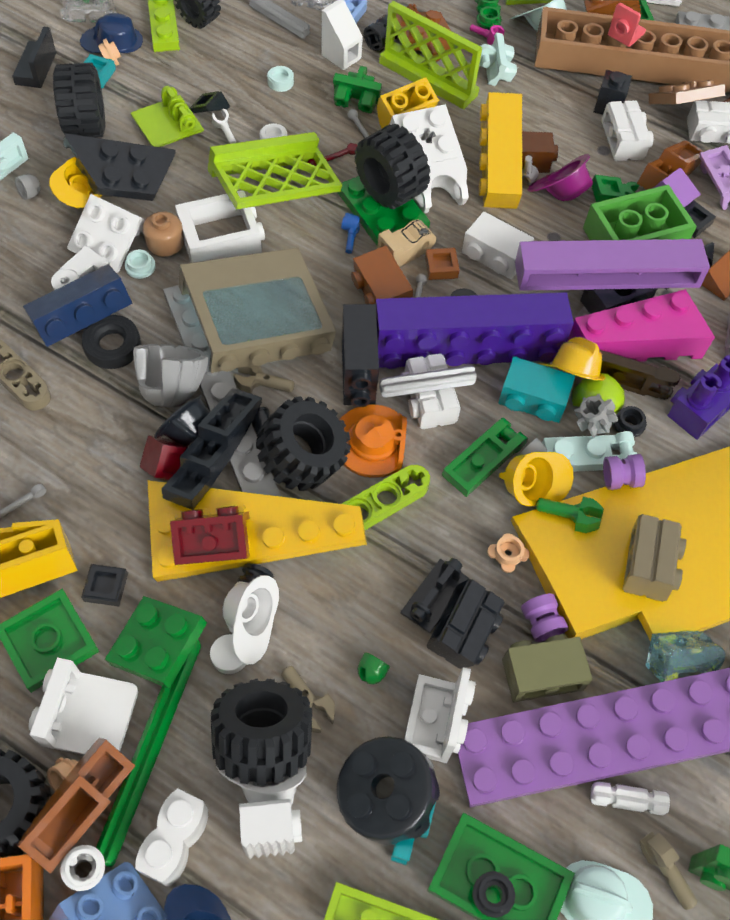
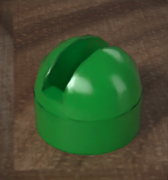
(372, 669)

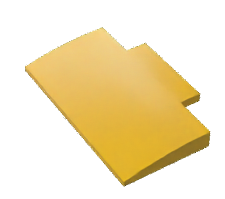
(590, 567)

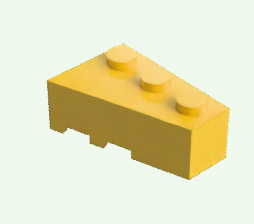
(33, 555)

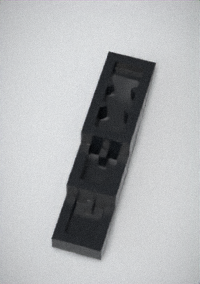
(212, 449)

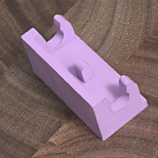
(717, 165)

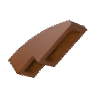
(680, 155)
(75, 804)

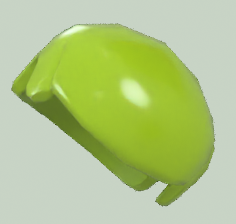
(607, 389)

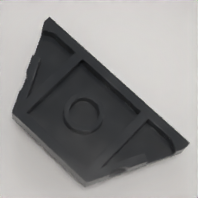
(119, 166)

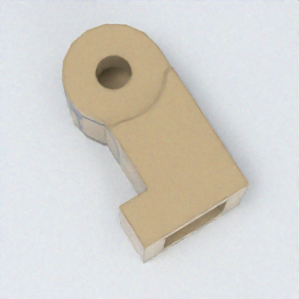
(407, 242)

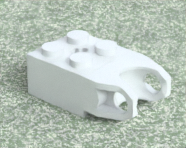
(439, 142)

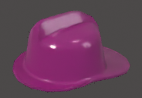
(566, 182)

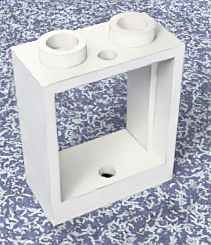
(224, 246)

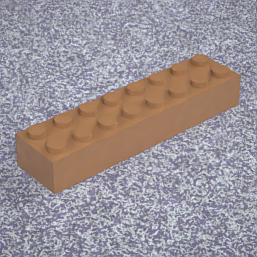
(662, 55)

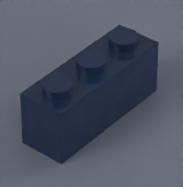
(78, 304)

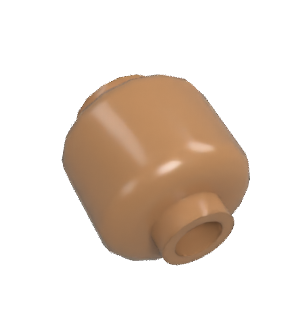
(163, 234)

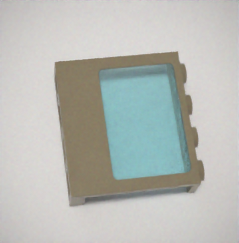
(257, 308)

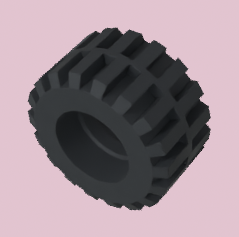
(79, 99)
(392, 166)
(287, 458)
(261, 731)
(28, 800)

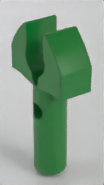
(576, 513)

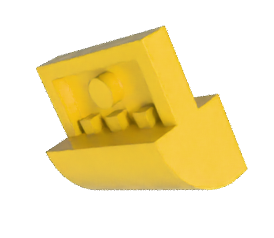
(406, 99)

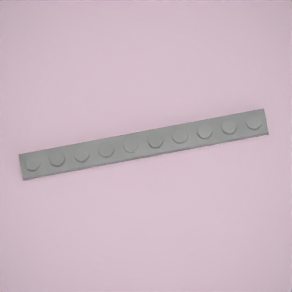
(214, 387)

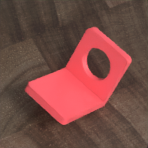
(625, 25)

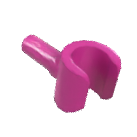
(489, 34)

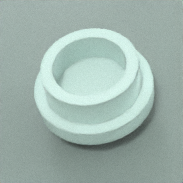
(139, 264)

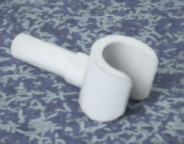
(224, 126)

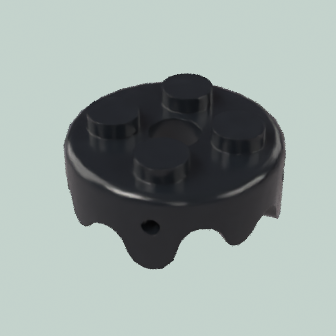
(407, 808)

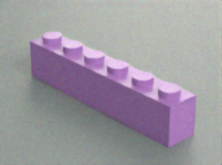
(611, 264)

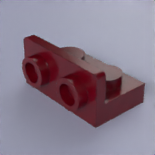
(210, 536)

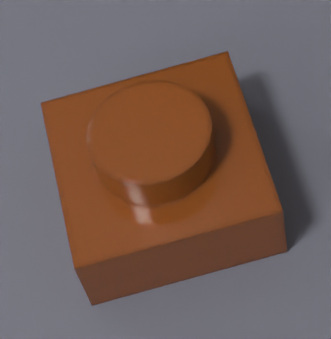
(442, 263)

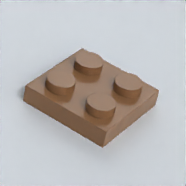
(687, 92)

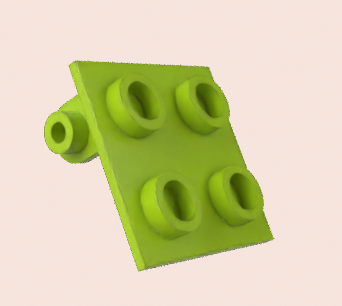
(167, 119)

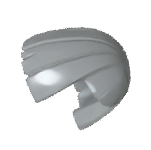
(168, 373)

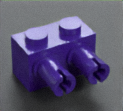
(703, 402)

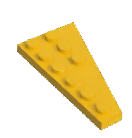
(276, 529)

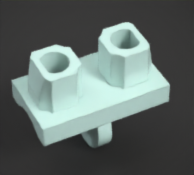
(497, 60)

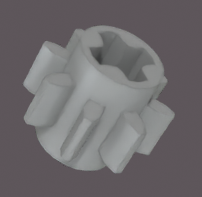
(596, 415)

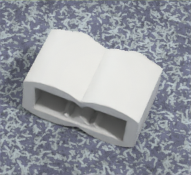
(167, 847)

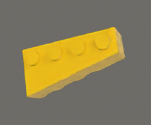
(501, 150)

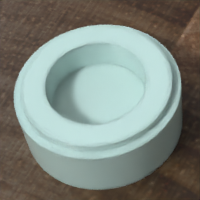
(280, 78)

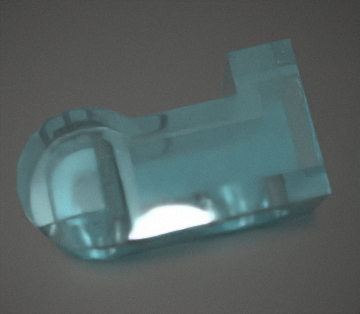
(683, 653)

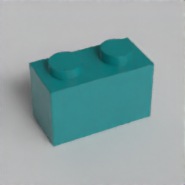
(536, 390)

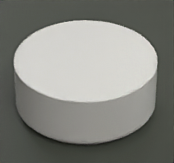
(272, 131)
(223, 656)

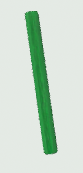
(144, 760)

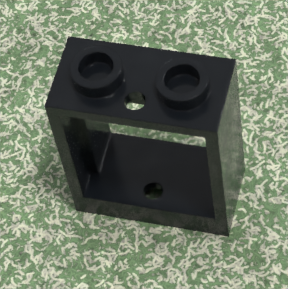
(359, 354)

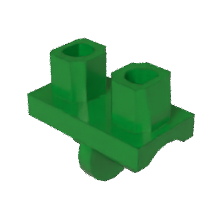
(359, 87)

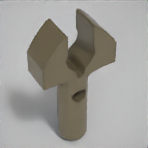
(259, 378)
(323, 703)
(663, 855)

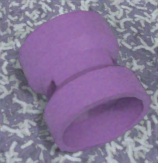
(626, 471)
(544, 617)

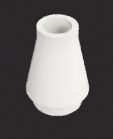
(80, 854)

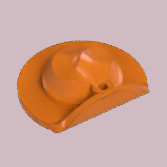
(375, 440)

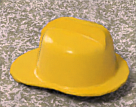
(71, 185)
(579, 358)
(538, 476)

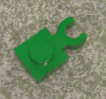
(611, 187)

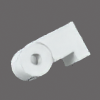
(78, 266)

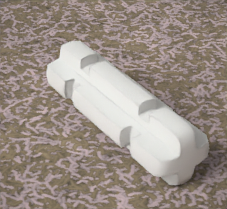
(630, 798)

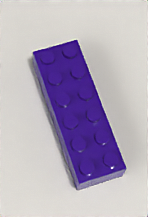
(473, 328)

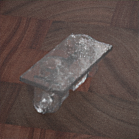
(76, 9)

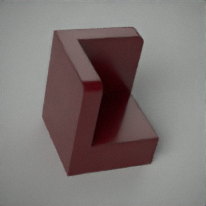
(161, 457)

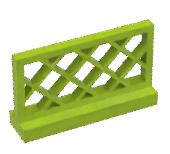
(414, 67)
(272, 155)

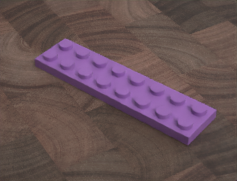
(596, 738)

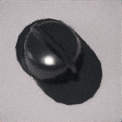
(184, 422)

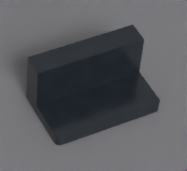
(35, 61)

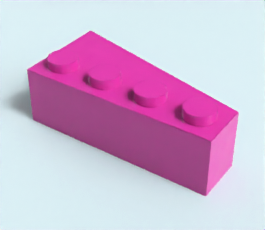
(648, 328)

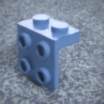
(117, 896)

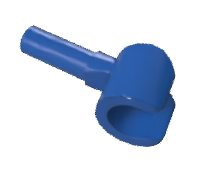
(351, 224)

